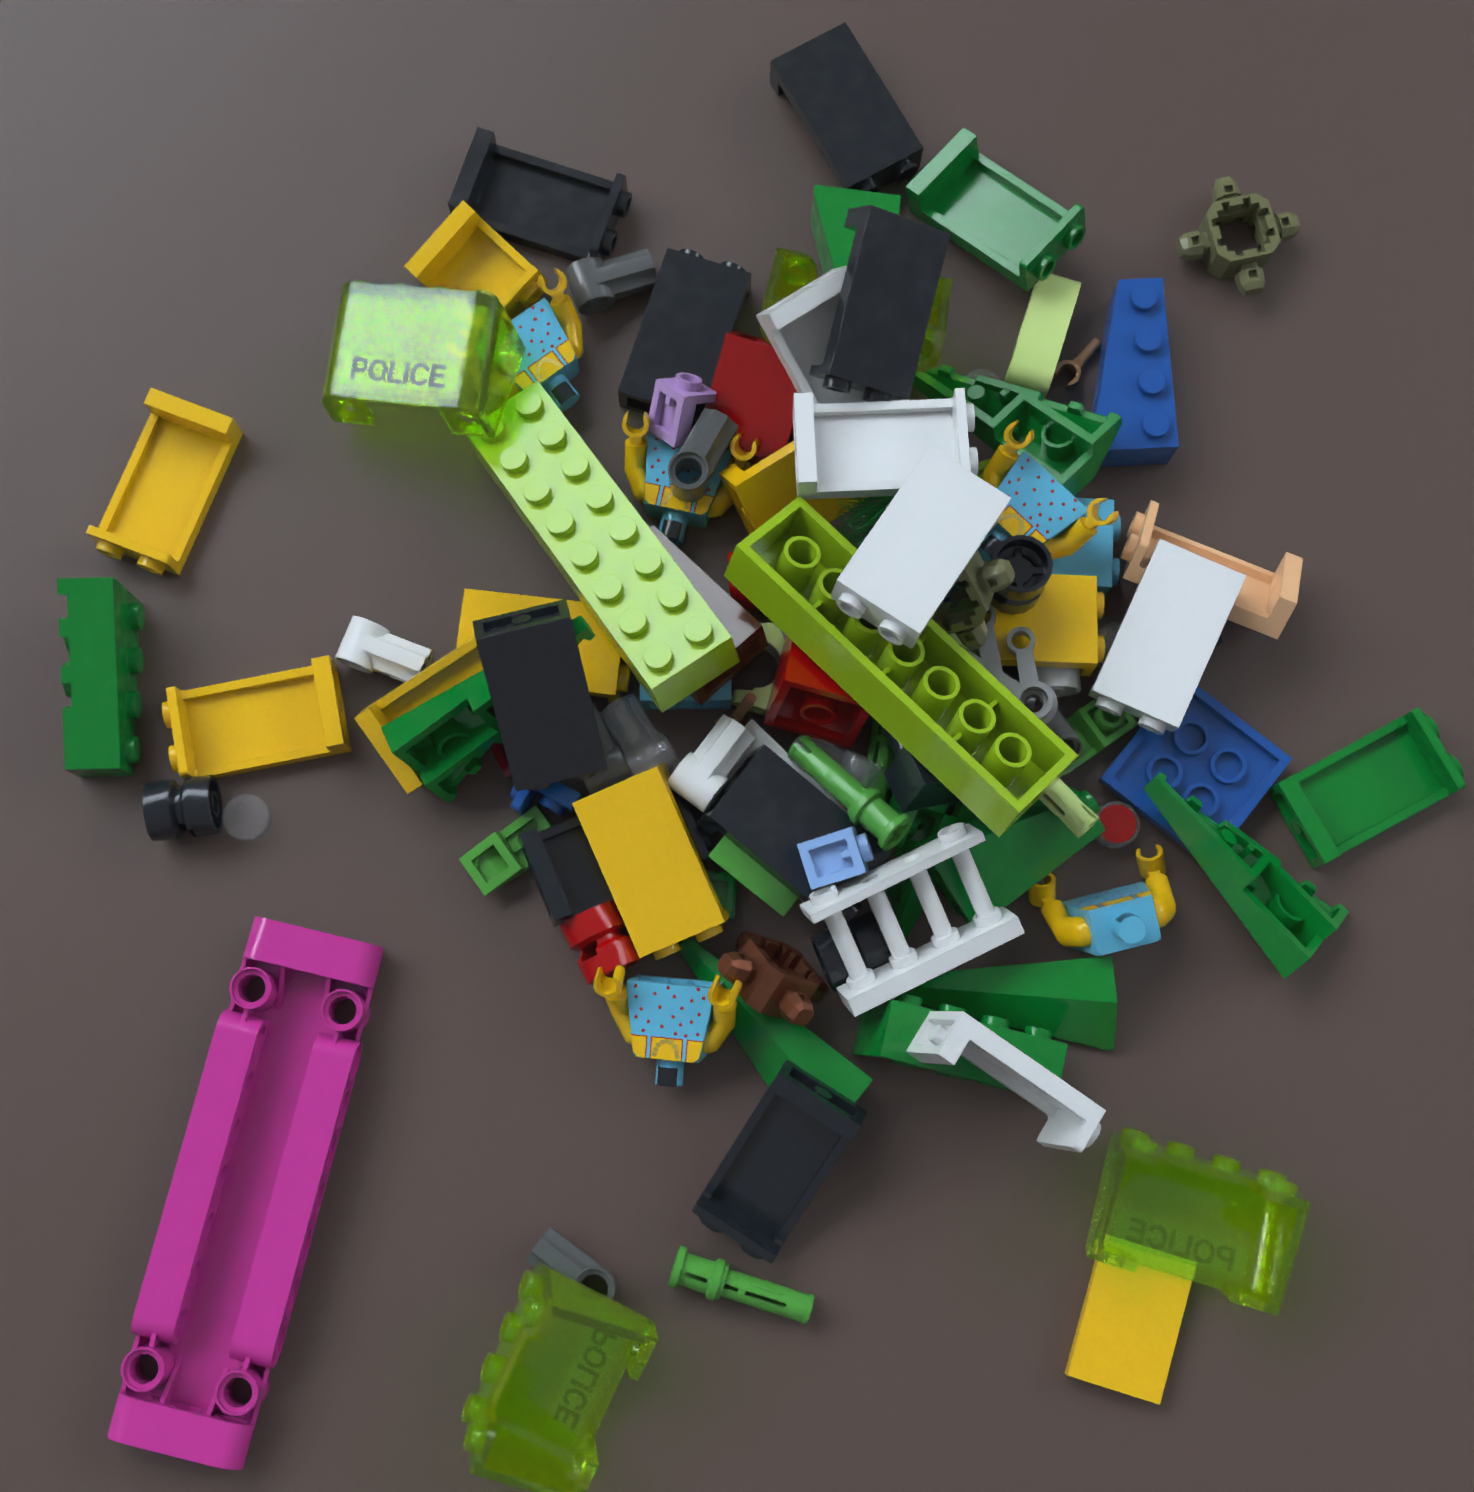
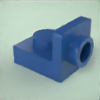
(553, 798)

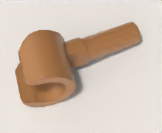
(1077, 363)
(740, 712)

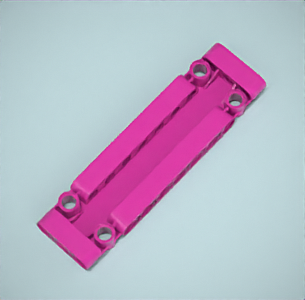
(245, 1195)

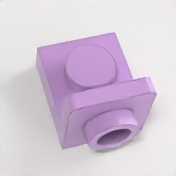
(675, 405)

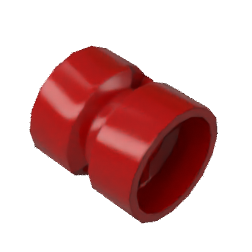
(599, 940)

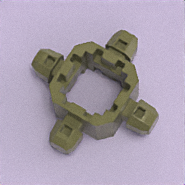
(1250, 208)
(968, 617)

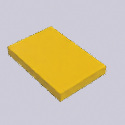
(1128, 1330)

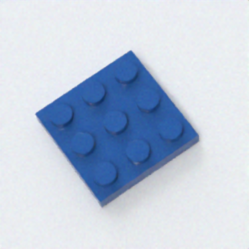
(1207, 757)

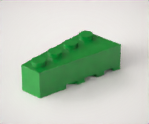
(892, 1026)

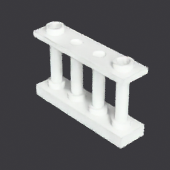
(948, 944)

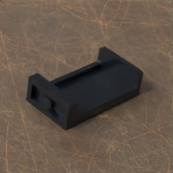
(848, 111)
(541, 200)
(883, 305)
(683, 325)
(540, 695)
(772, 810)
(569, 871)
(778, 1161)

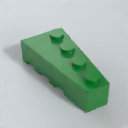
(101, 676)

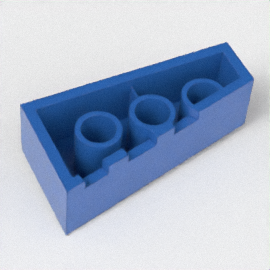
(1137, 375)

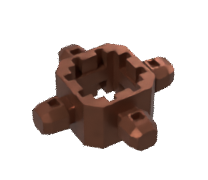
(773, 978)

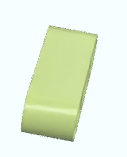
(1043, 333)

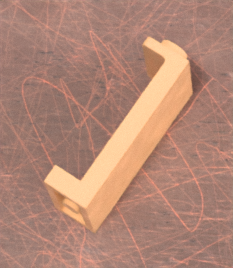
(1265, 596)

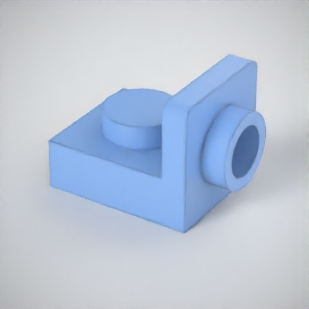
(835, 857)

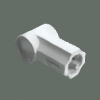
(373, 648)
(706, 770)

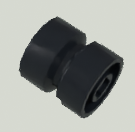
(1032, 571)
(176, 808)
(869, 943)

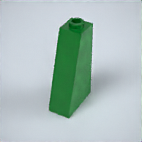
(829, 217)
(1016, 858)

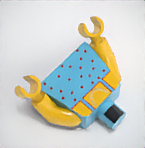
(552, 345)
(649, 480)
(1037, 504)
(1113, 917)
(670, 1017)

